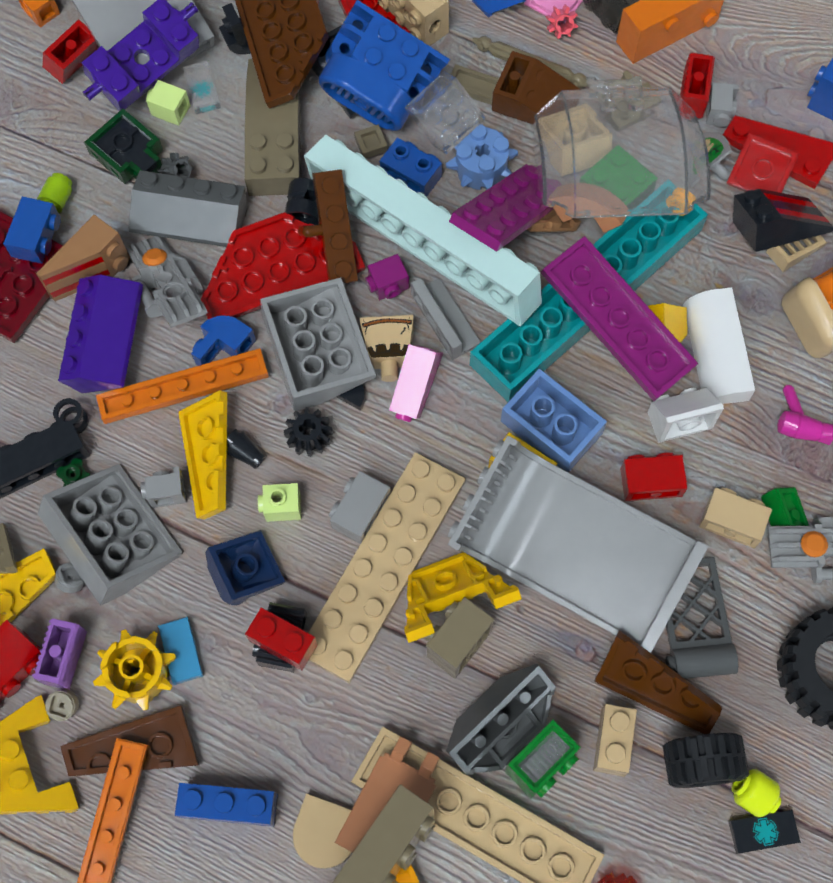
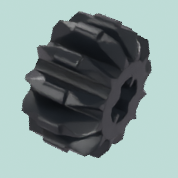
(318, 435)

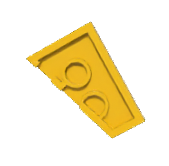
(23, 587)

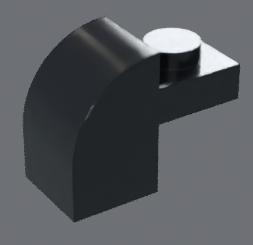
(233, 31)

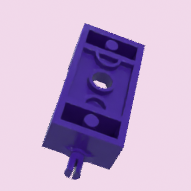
(161, 36)

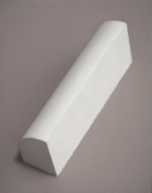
(719, 345)

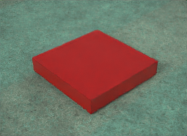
(762, 165)

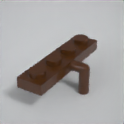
(333, 226)

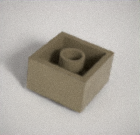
(459, 636)

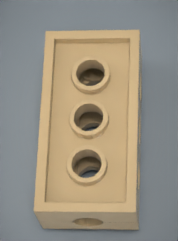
(423, 18)

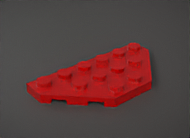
(266, 262)

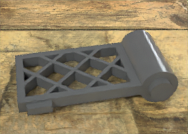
(709, 655)

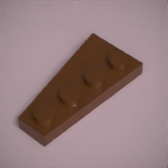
(650, 682)
(164, 732)

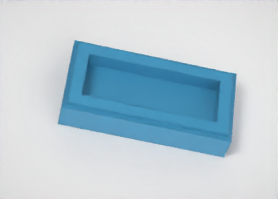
(179, 639)

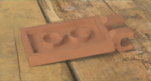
(382, 783)

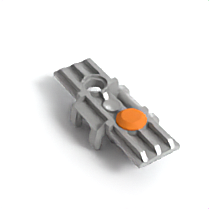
(172, 276)
(803, 547)

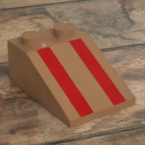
(89, 252)

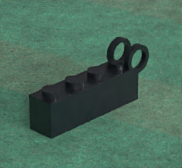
(43, 451)

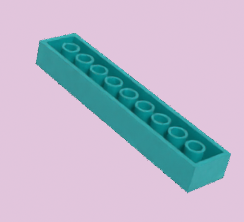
(633, 249)

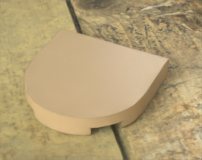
(317, 830)

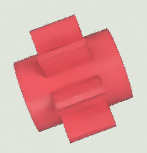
(563, 28)

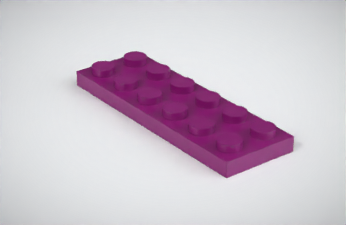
(503, 209)
(619, 318)

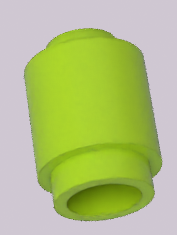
(56, 190)

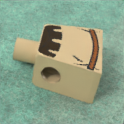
(387, 342)

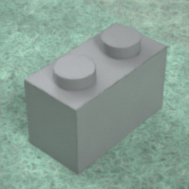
(359, 506)

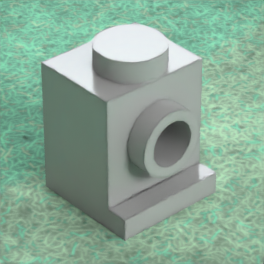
(721, 104)
(164, 488)

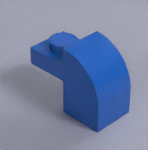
(222, 334)

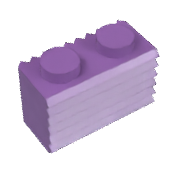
(60, 654)

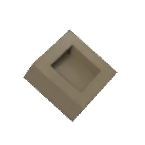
(371, 141)

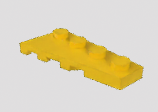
(206, 452)

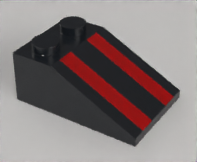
(776, 218)

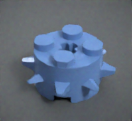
(482, 158)

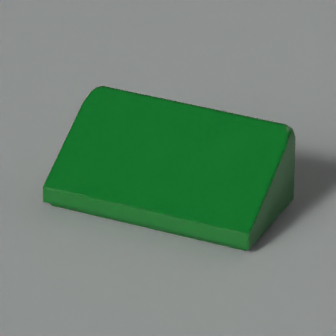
(785, 507)

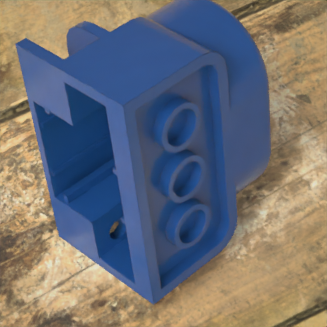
(378, 67)

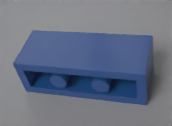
(226, 804)

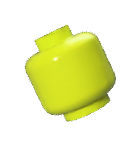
(757, 793)

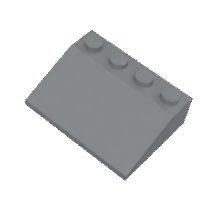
(316, 342)
(108, 532)

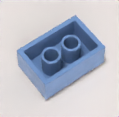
(553, 420)

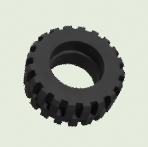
(800, 669)

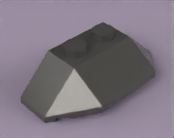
(502, 721)

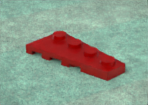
(814, 152)

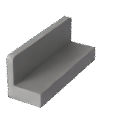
(444, 317)

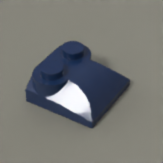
(243, 568)

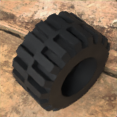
(705, 760)

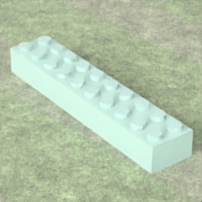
(427, 234)

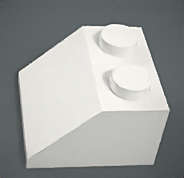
(684, 413)

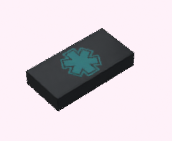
(764, 832)

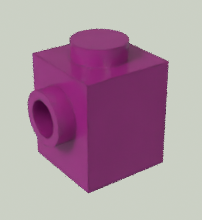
(387, 277)

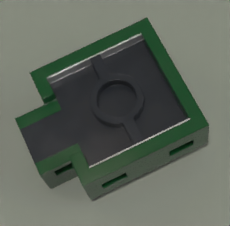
(125, 147)

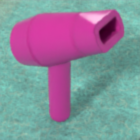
(800, 426)

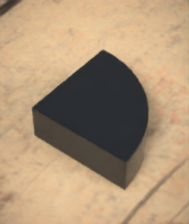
(354, 397)

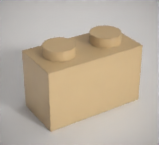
(735, 517)
(615, 740)

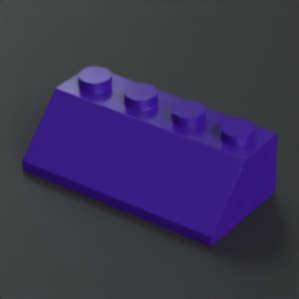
(100, 334)

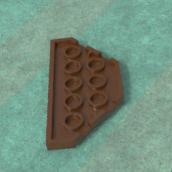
(283, 43)

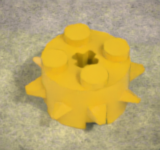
(129, 653)

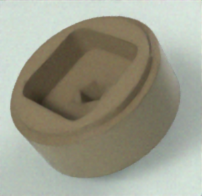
(62, 705)

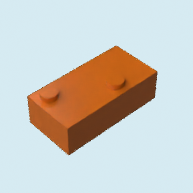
(659, 23)

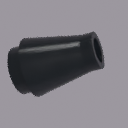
(242, 448)

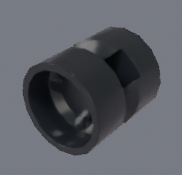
(302, 201)

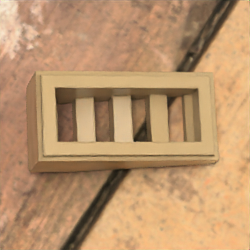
(785, 261)

